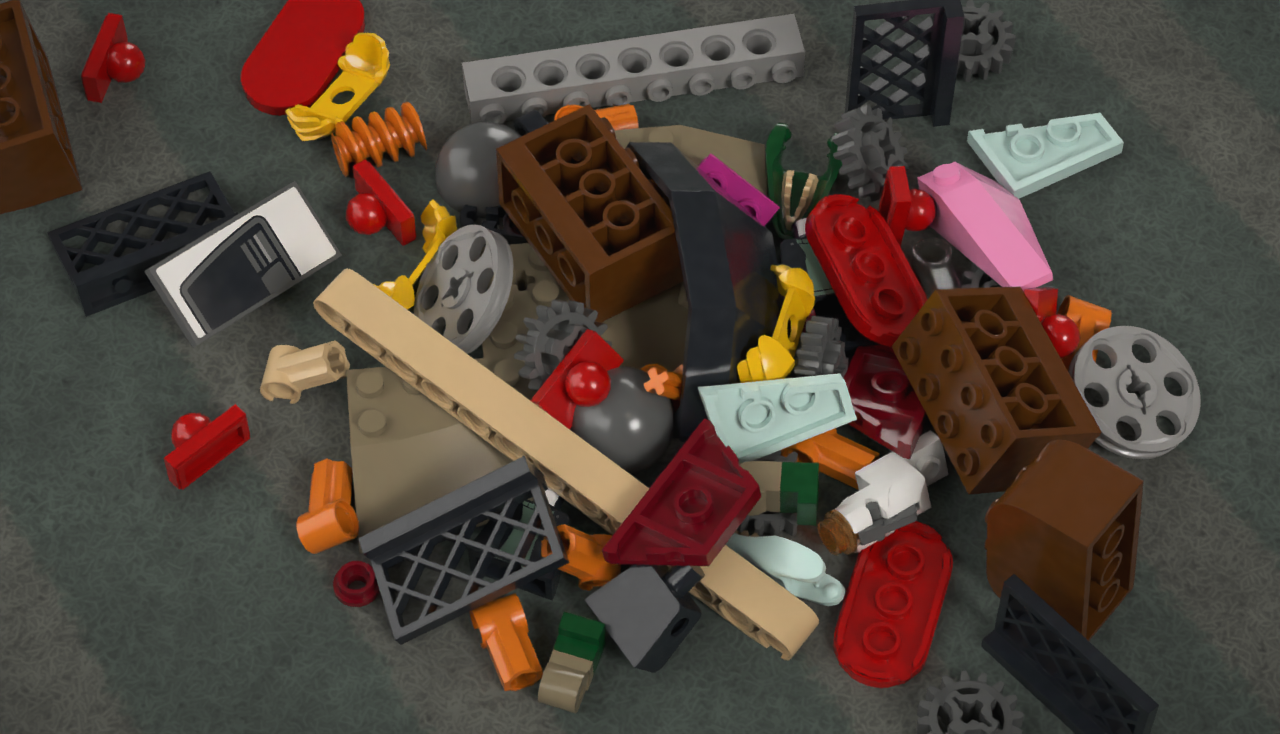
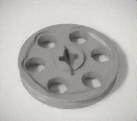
(465, 285)
(1141, 377)

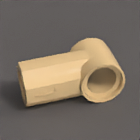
(294, 370)

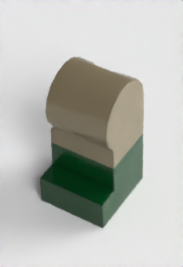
(786, 488)
(572, 662)

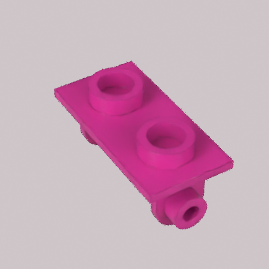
(738, 188)

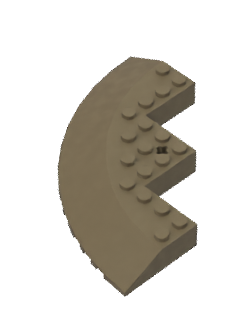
(416, 452)

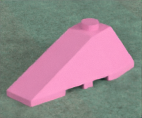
(986, 225)

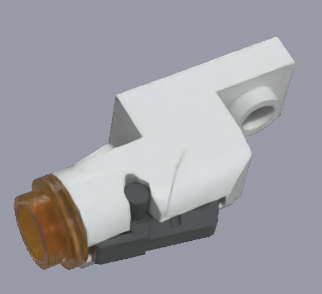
(888, 498)

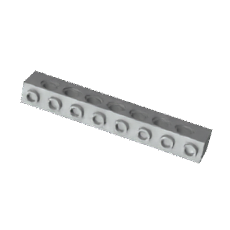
(635, 69)

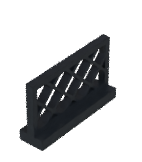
(936, 59)
(123, 278)
(459, 514)
(1047, 669)

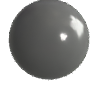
(468, 166)
(630, 423)

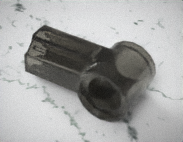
(934, 265)

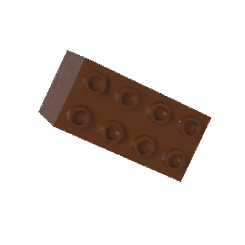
(34, 139)
(590, 213)
(991, 383)

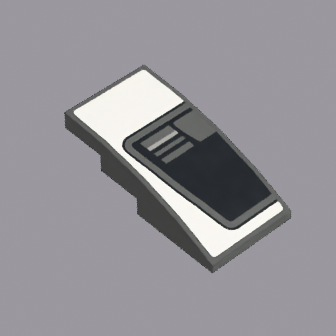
(243, 263)

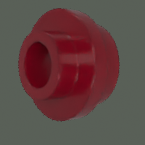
(353, 572)

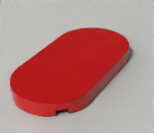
(300, 53)
(864, 267)
(893, 606)

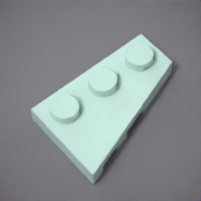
(1042, 155)
(776, 413)

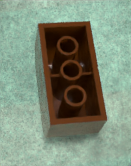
(1068, 533)

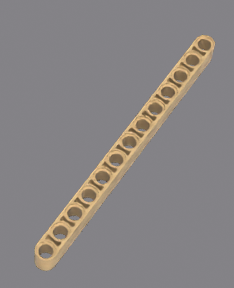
(568, 462)

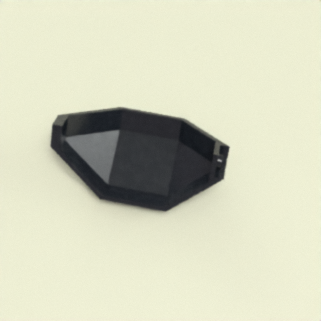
(724, 275)

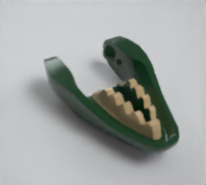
(792, 190)

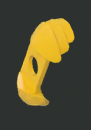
(363, 69)
(437, 228)
(775, 354)

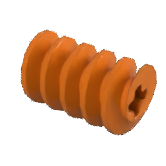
(378, 137)

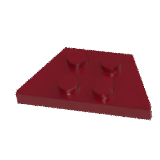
(884, 400)
(688, 507)

